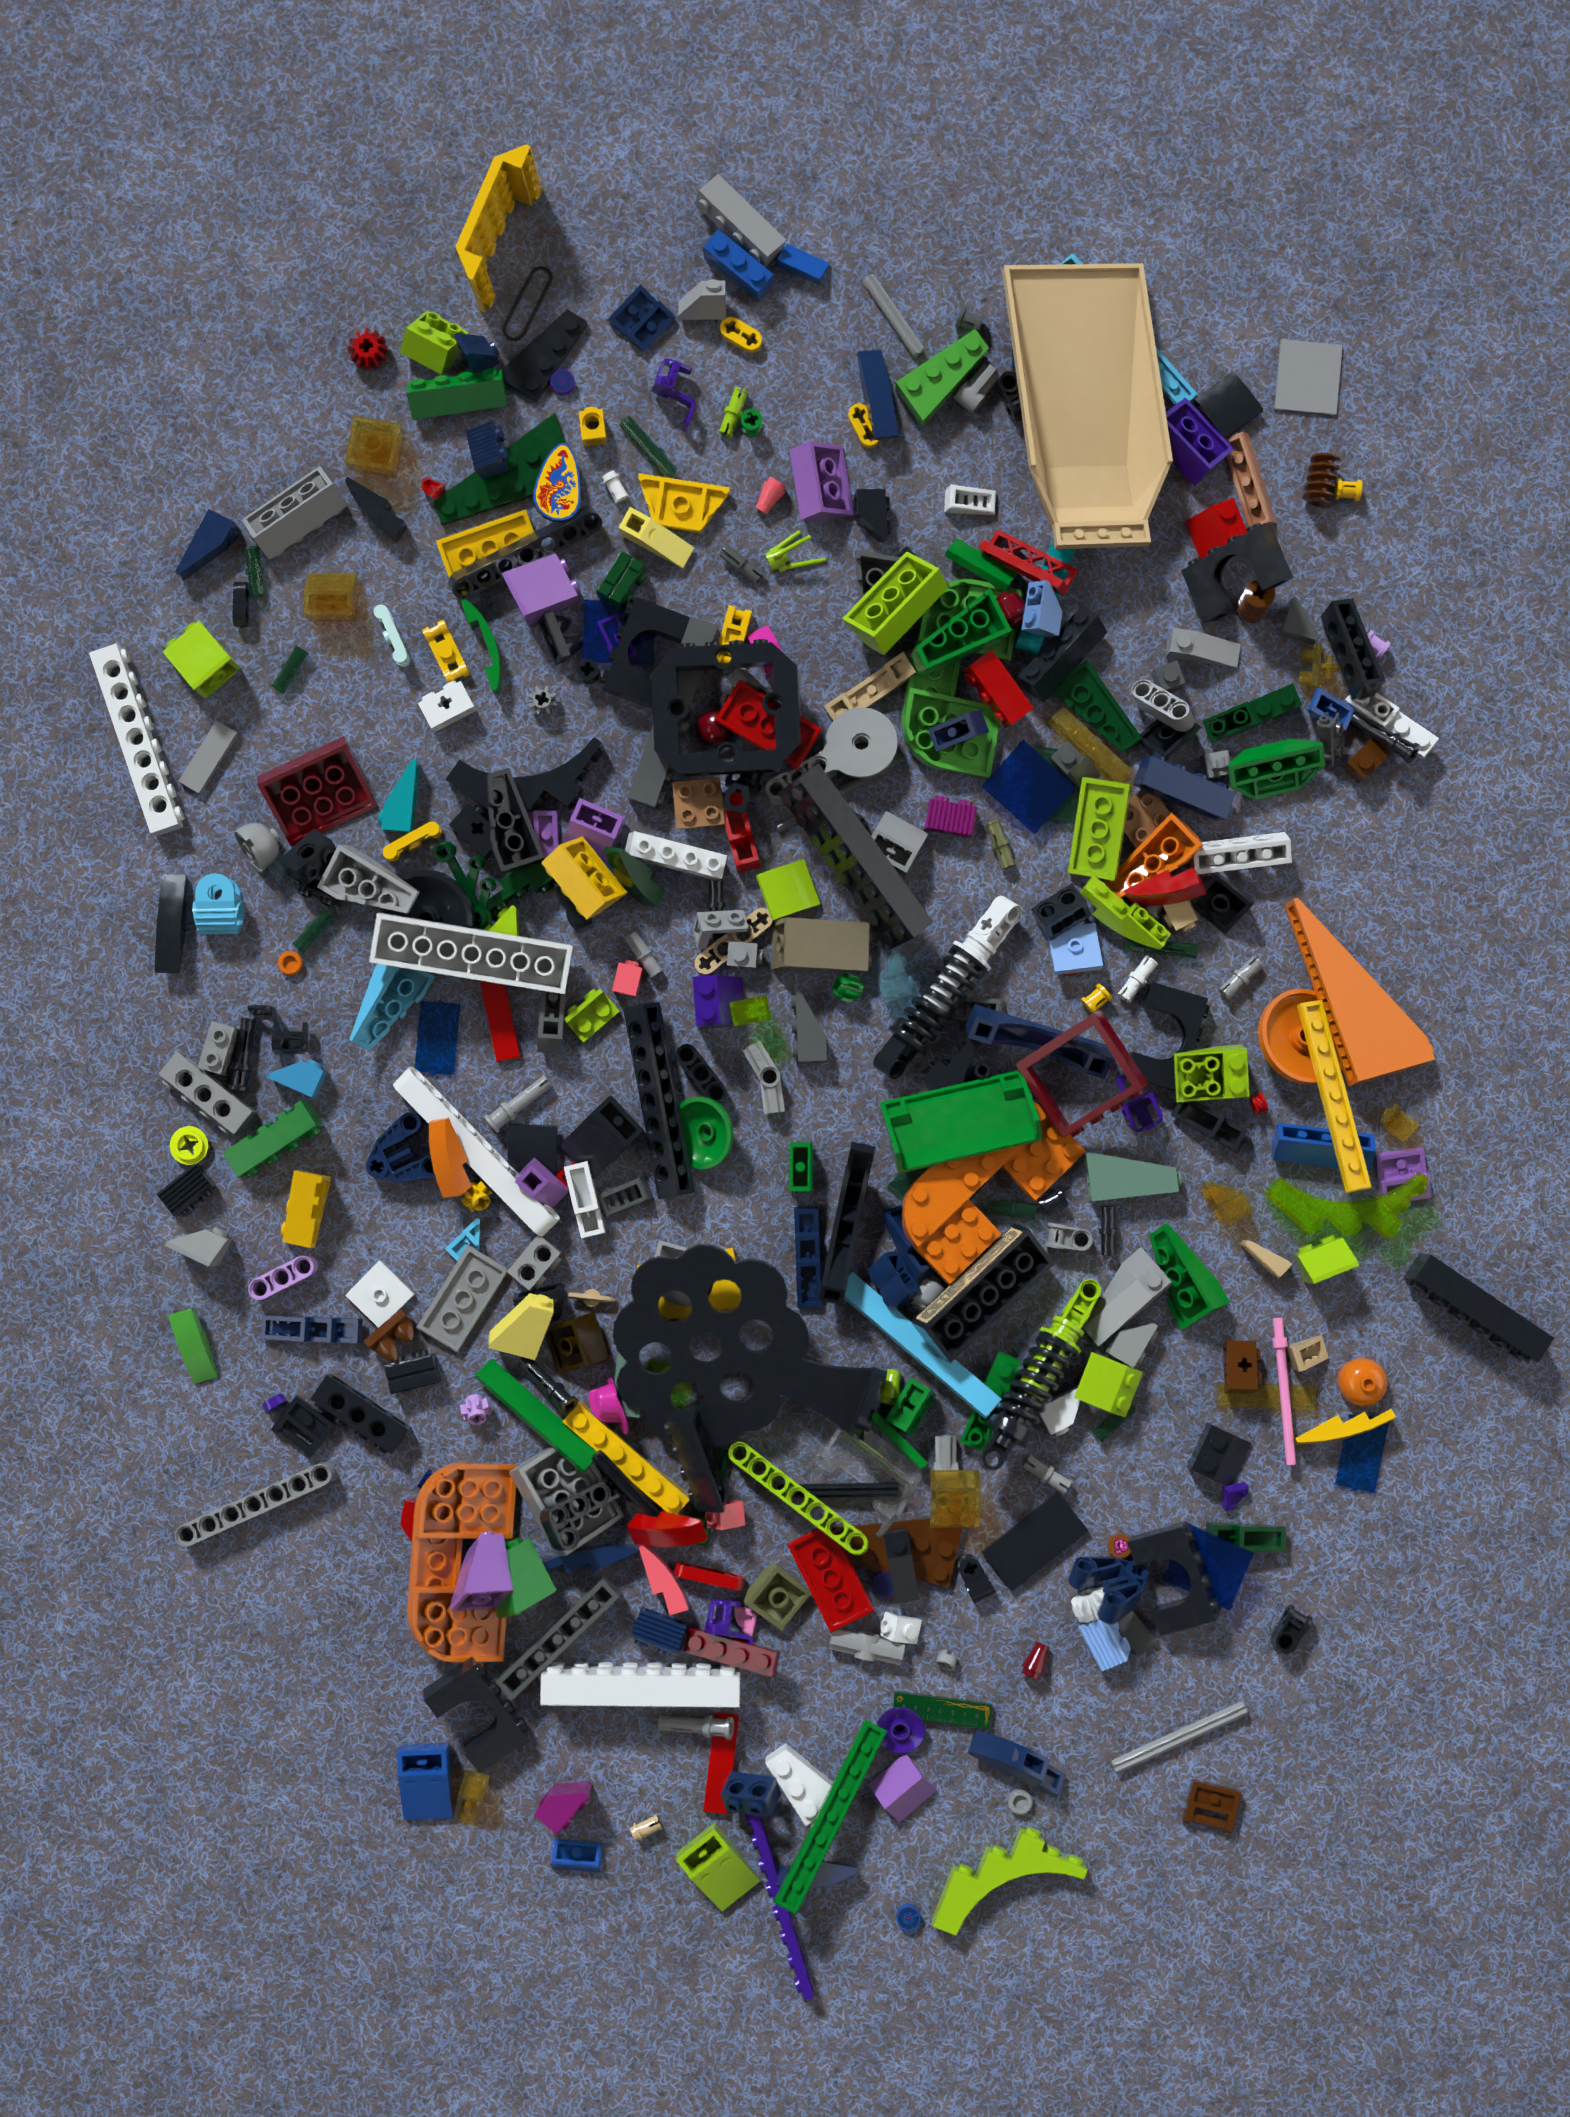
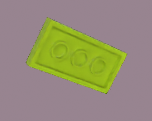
(1099, 828)

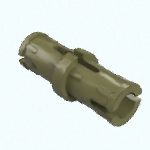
(1000, 844)

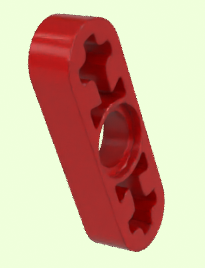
(709, 1576)

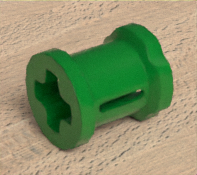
(756, 417)

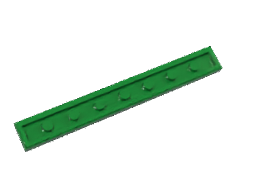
(830, 1817)

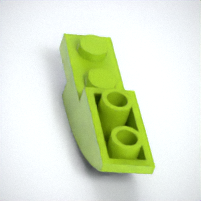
(1128, 921)

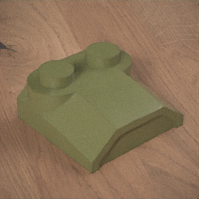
(776, 1595)

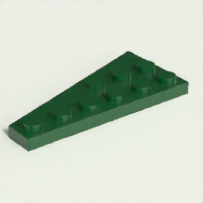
(478, 496)

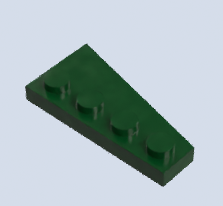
(1094, 703)

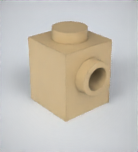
(1181, 916)

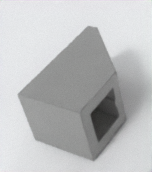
(1130, 1343)

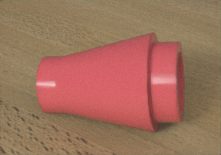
(770, 495)

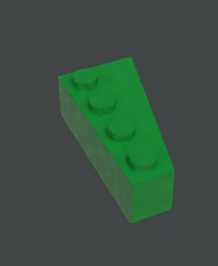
(966, 633)

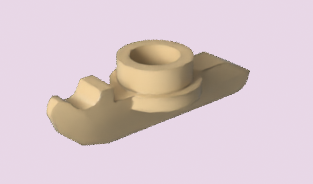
(591, 1297)

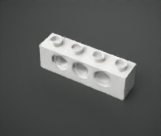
(1242, 853)
(676, 855)

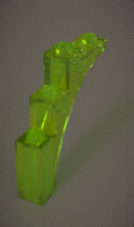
(1346, 1216)

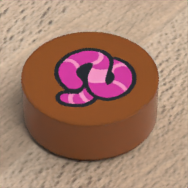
(1118, 1545)

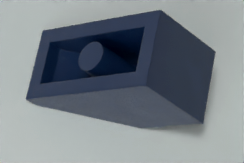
(958, 730)

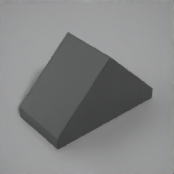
(1297, 624)

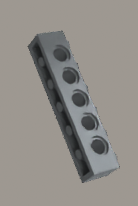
(558, 1637)

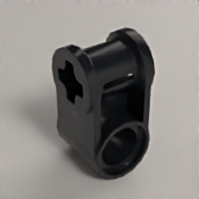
(1010, 397)
(975, 1581)
(1291, 1628)

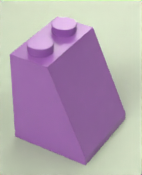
(541, 587)
(483, 1575)

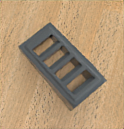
(999, 1003)
(643, 1187)

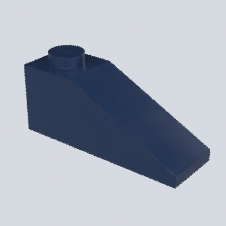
(477, 352)
(209, 541)

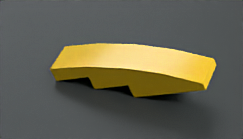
(1335, 1429)

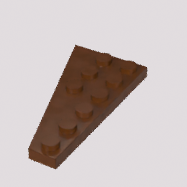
(931, 1549)

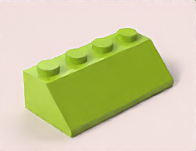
(896, 602)

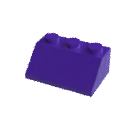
(1194, 442)

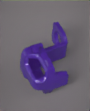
(664, 386)
(1139, 1106)
(721, 1623)

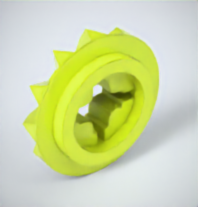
(178, 1142)

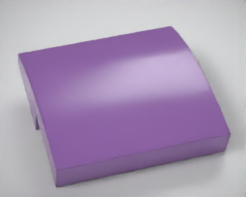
(546, 829)
(1399, 1166)

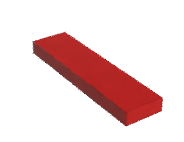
(500, 1021)
(720, 1766)

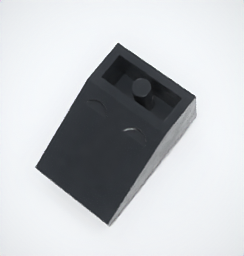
(602, 1136)

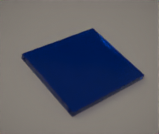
(594, 642)
(1028, 787)
(1223, 1562)

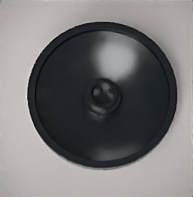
(439, 899)

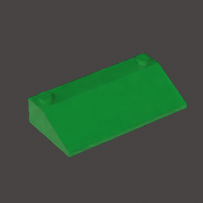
(961, 1121)

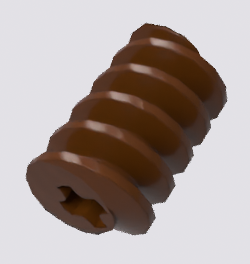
(1320, 478)
(1254, 602)

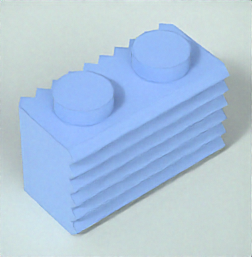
(1105, 1643)

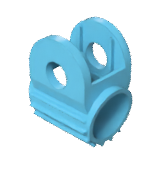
(218, 915)

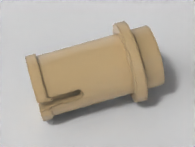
(644, 1829)

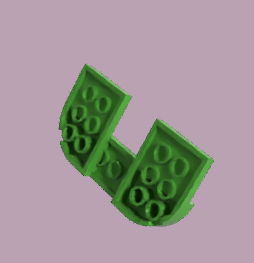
(932, 697)

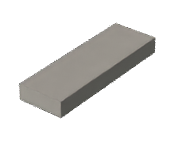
(208, 757)

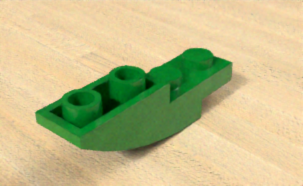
(998, 1380)

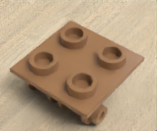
(698, 803)
(1143, 816)

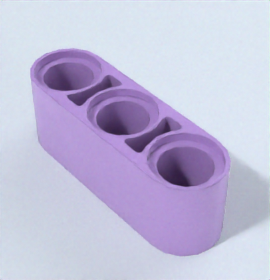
(271, 1278)

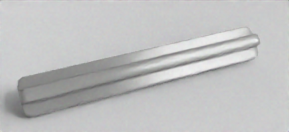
(893, 315)

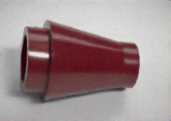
(1036, 1661)

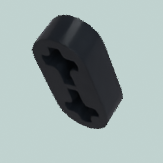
(240, 607)

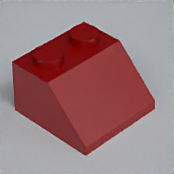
(1215, 526)

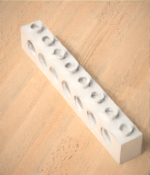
(104, 662)

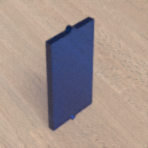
(437, 1037)
(1361, 1459)

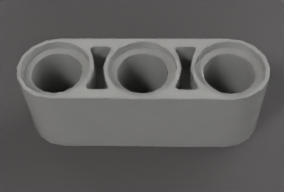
(1170, 712)

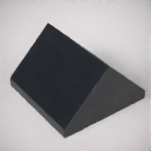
(1165, 740)
(1223, 903)

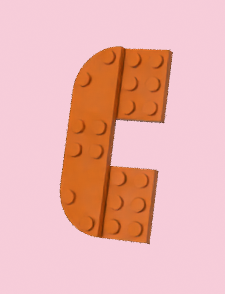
(937, 1205)
(452, 1506)

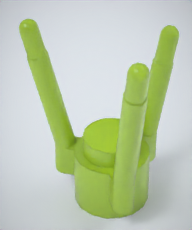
(777, 555)

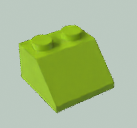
(1324, 1259)
(1108, 1384)

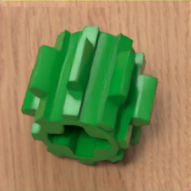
(847, 988)

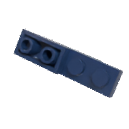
(1017, 1760)

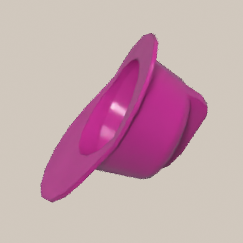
(606, 1405)

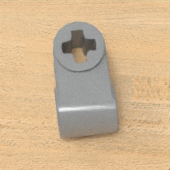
(1066, 1237)

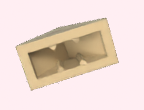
(1307, 1353)

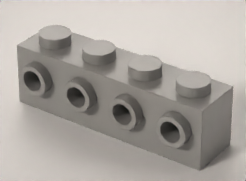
(739, 220)

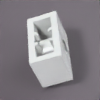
(459, 703)

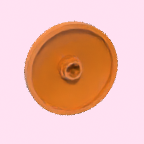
(1283, 1037)

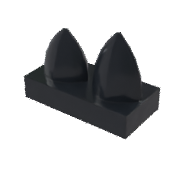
(552, 629)
(553, 1292)

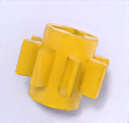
(477, 1197)

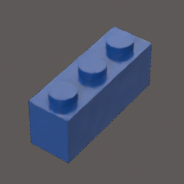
(738, 265)

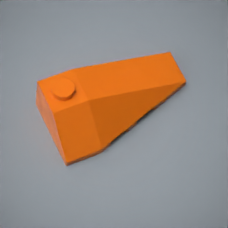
(1165, 849)

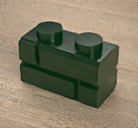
(621, 581)

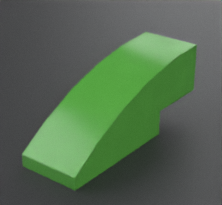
(193, 1345)

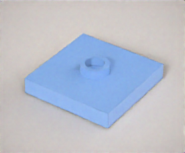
(1076, 950)

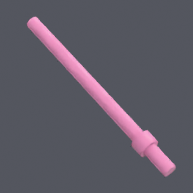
(1280, 1343)

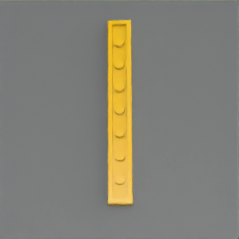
(1334, 1096)

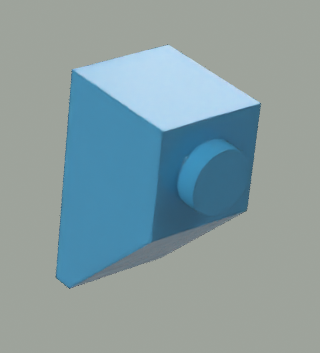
(301, 1077)

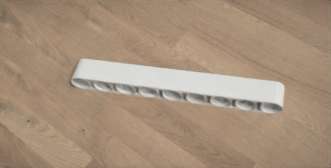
(479, 1152)

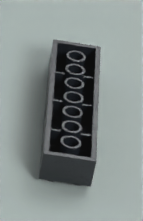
(855, 857)

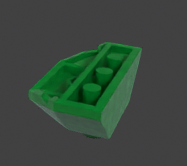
(1276, 768)

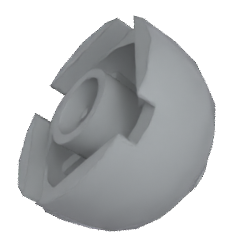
(258, 844)

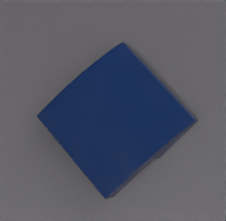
(641, 318)

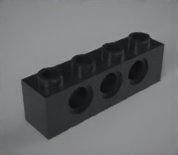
(1352, 648)
(394, 1427)

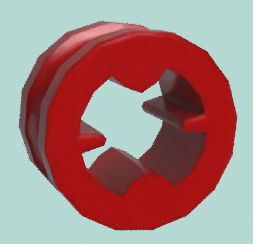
(1258, 1103)

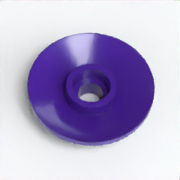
(901, 1739)

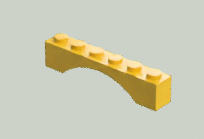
(631, 1463)

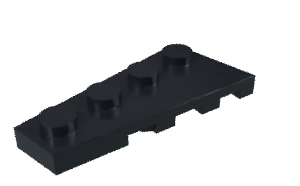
(535, 364)

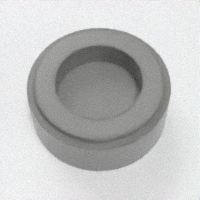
(1020, 1801)

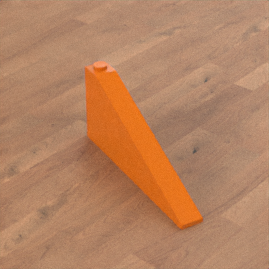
(1366, 1025)

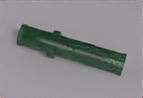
(655, 455)
(1186, 949)

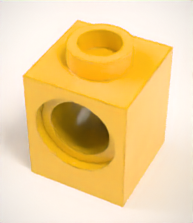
(595, 436)

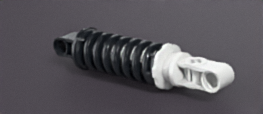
(966, 962)

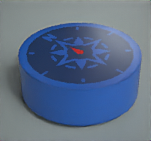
(908, 1917)

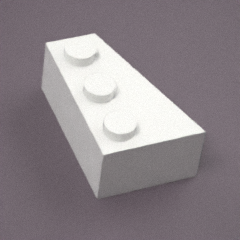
(799, 1780)

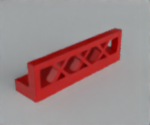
(1026, 567)

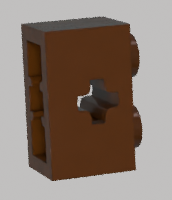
(1234, 1378)

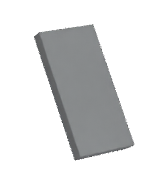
(462, 1298)

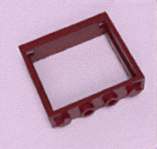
(1117, 1049)

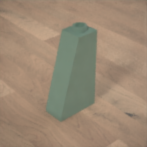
(1123, 1178)

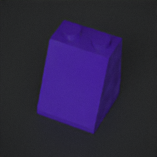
(713, 997)

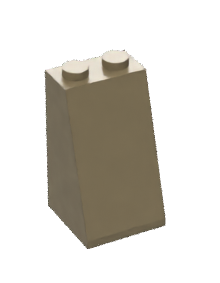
(820, 945)

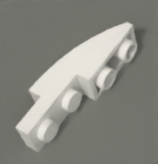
(1388, 716)

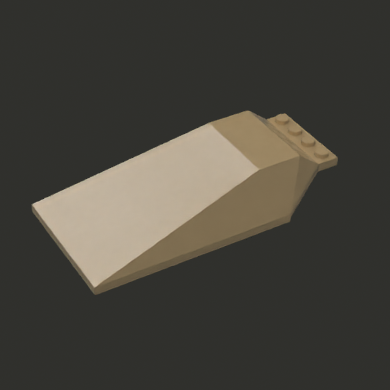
(1089, 399)

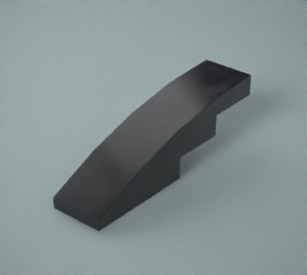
(170, 923)

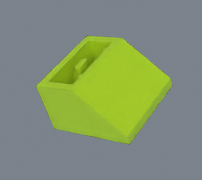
(431, 342)

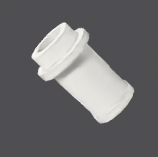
(615, 487)

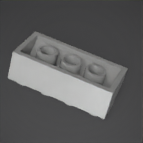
(294, 513)

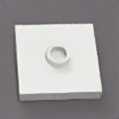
(380, 1294)

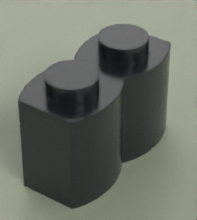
(575, 919)

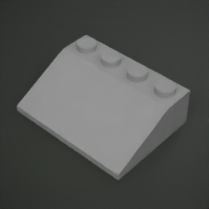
(552, 1477)

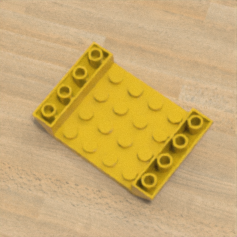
(508, 178)

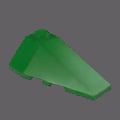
(1194, 1288)

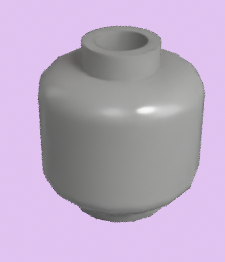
(929, 1290)

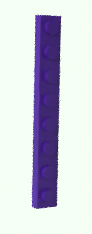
(788, 1934)

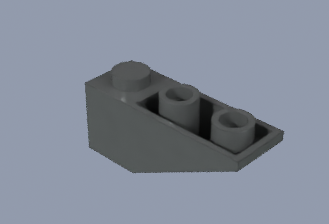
(811, 1039)

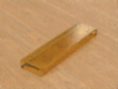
(1088, 744)
(1268, 1396)

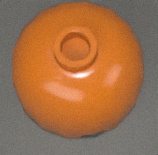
(1362, 1382)

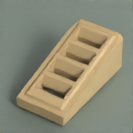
(1270, 1261)

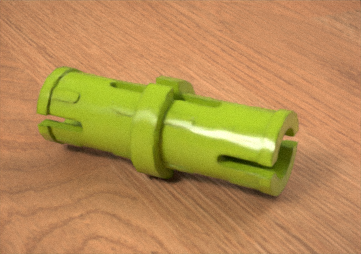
(733, 412)

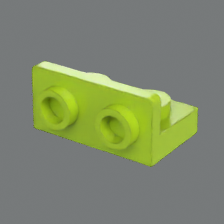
(591, 1014)

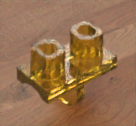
(1316, 657)

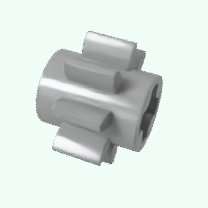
(540, 695)

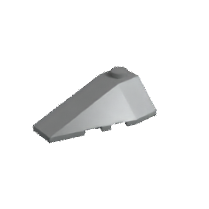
(363, 880)

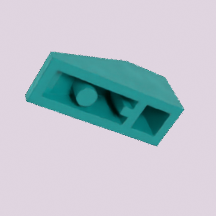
(400, 807)

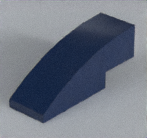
(915, 1262)
(828, 1873)

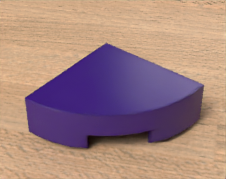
(1233, 1494)

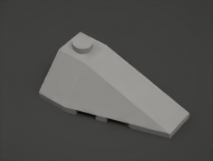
(1130, 1291)

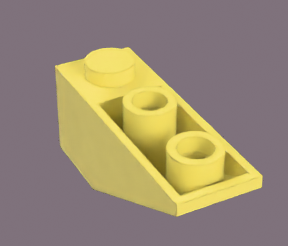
(655, 538)

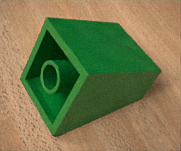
(528, 1578)

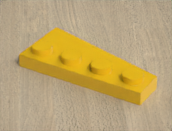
(478, 542)

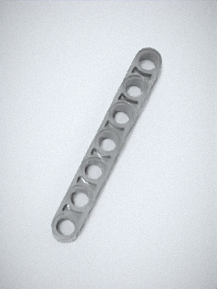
(244, 1506)

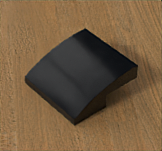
(1229, 405)
(532, 1141)

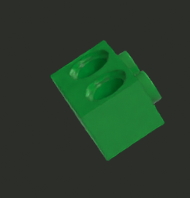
(911, 1406)

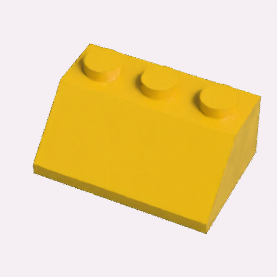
(583, 877)

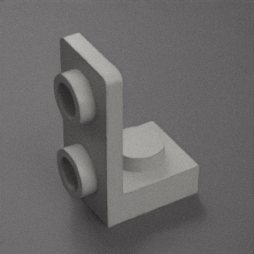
(717, 922)

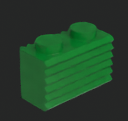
(801, 1166)

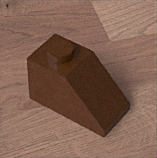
(1366, 760)

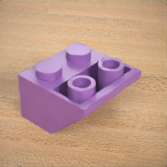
(596, 825)

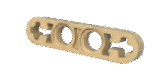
(733, 938)

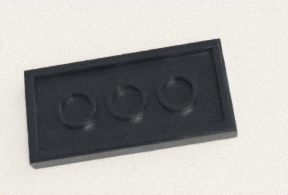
(1034, 1541)

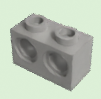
(218, 1048)
(531, 1258)

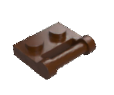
(1215, 1799)

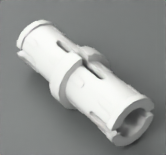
(1137, 979)

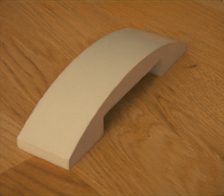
(874, 687)

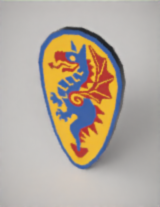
(558, 485)

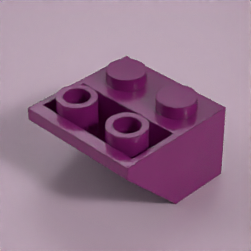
(561, 1802)

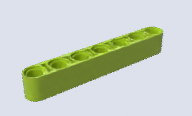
(790, 1489)

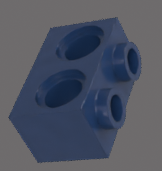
(751, 1794)

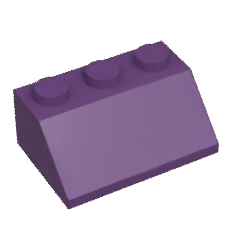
(821, 481)

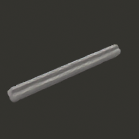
(1179, 1737)

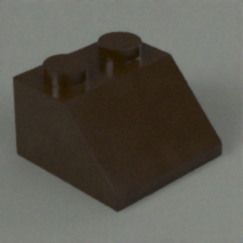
(576, 1343)

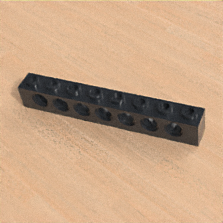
(659, 1100)

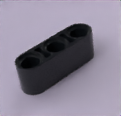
(696, 1063)

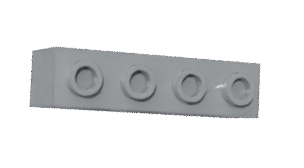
(173, 1075)

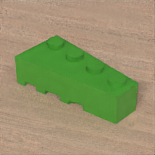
(940, 377)

